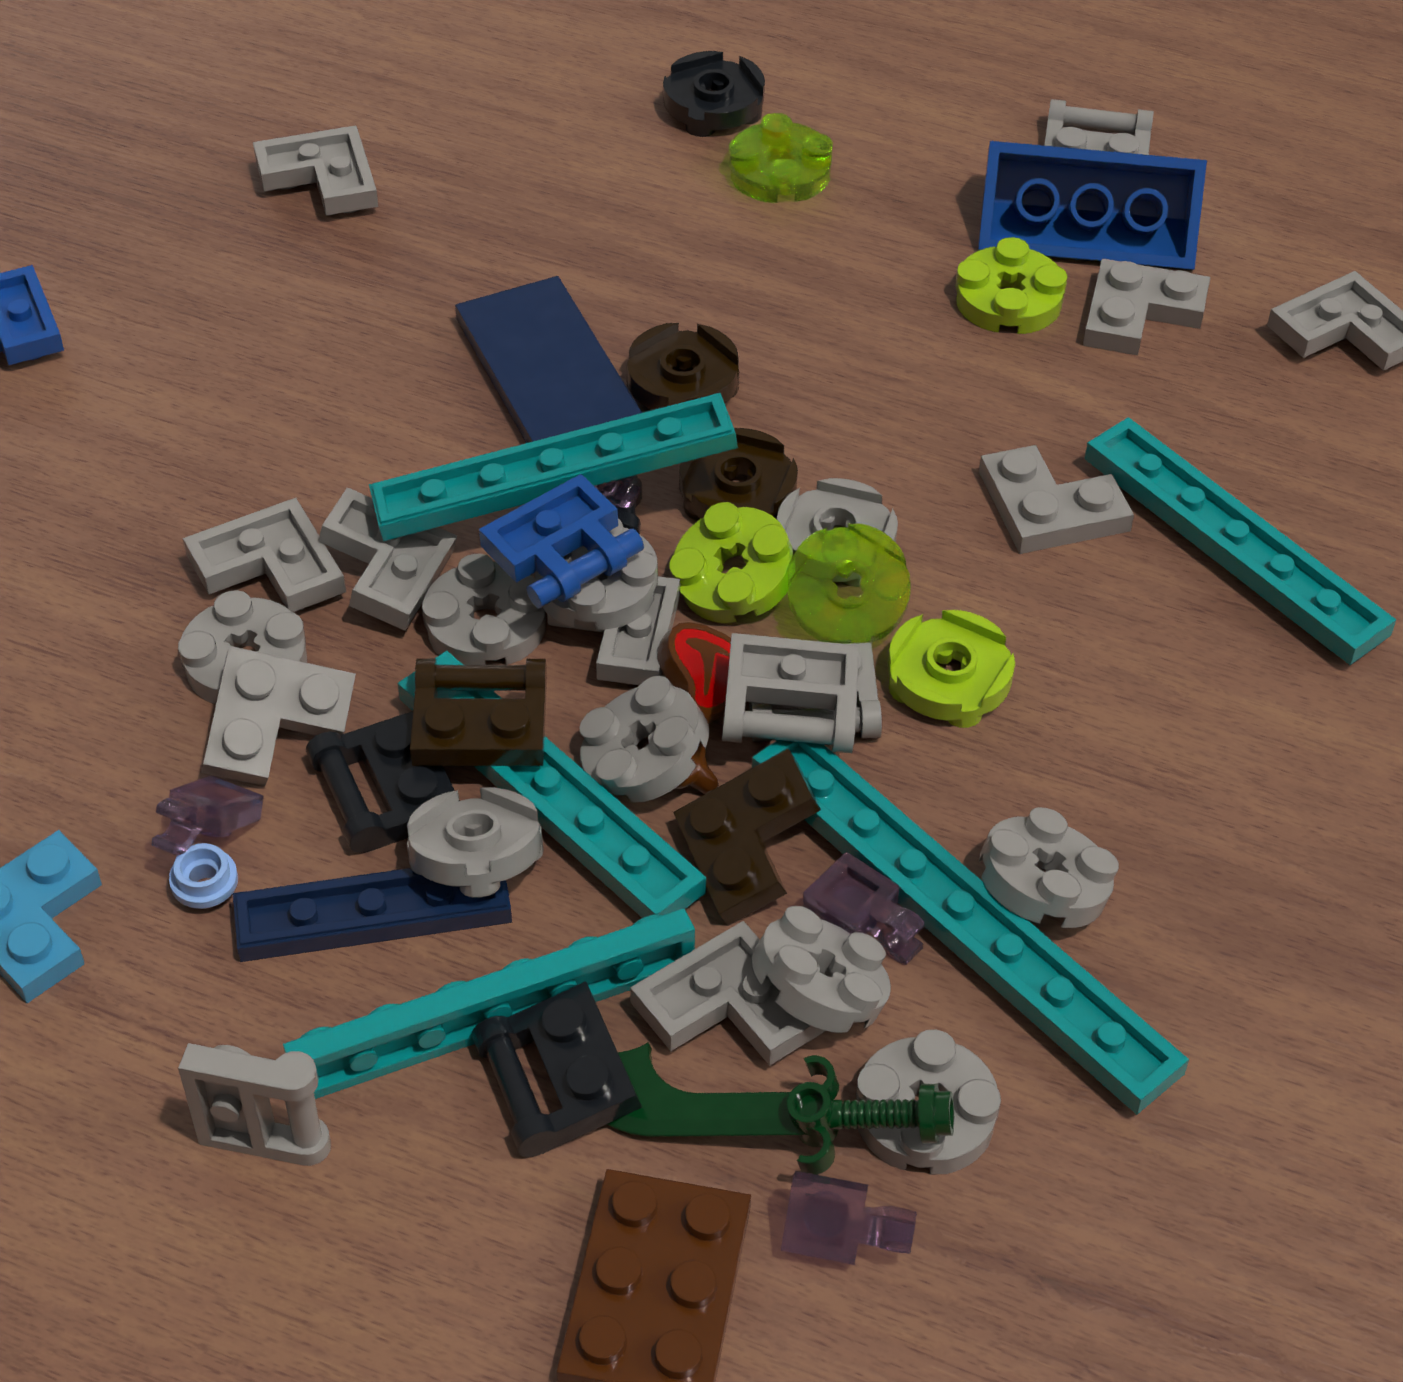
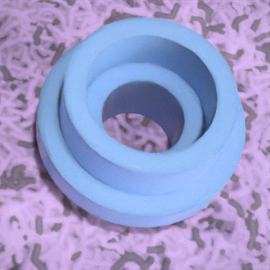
(202, 862)

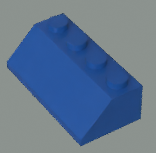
(1094, 204)

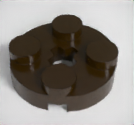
(664, 347)
(759, 457)

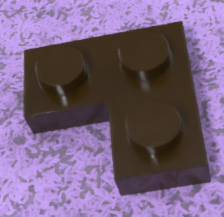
(729, 829)

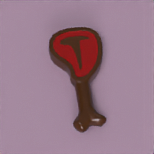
(698, 662)

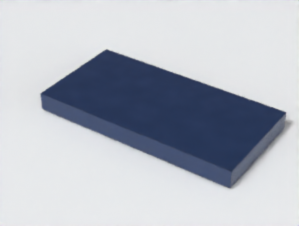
(544, 360)

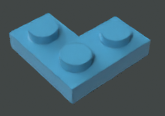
(32, 892)

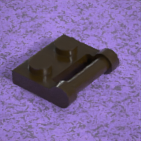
(479, 728)

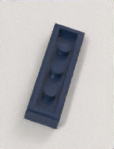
(357, 913)

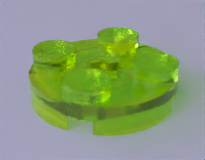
(799, 156)
(842, 552)

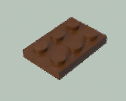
(655, 1282)

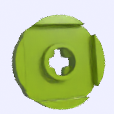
(1035, 291)
(726, 534)
(946, 694)

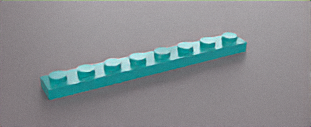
(987, 936)

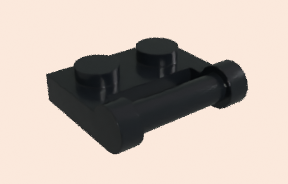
(387, 757)
(578, 1061)

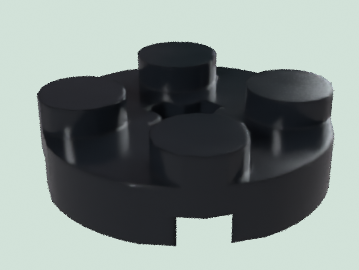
(735, 95)

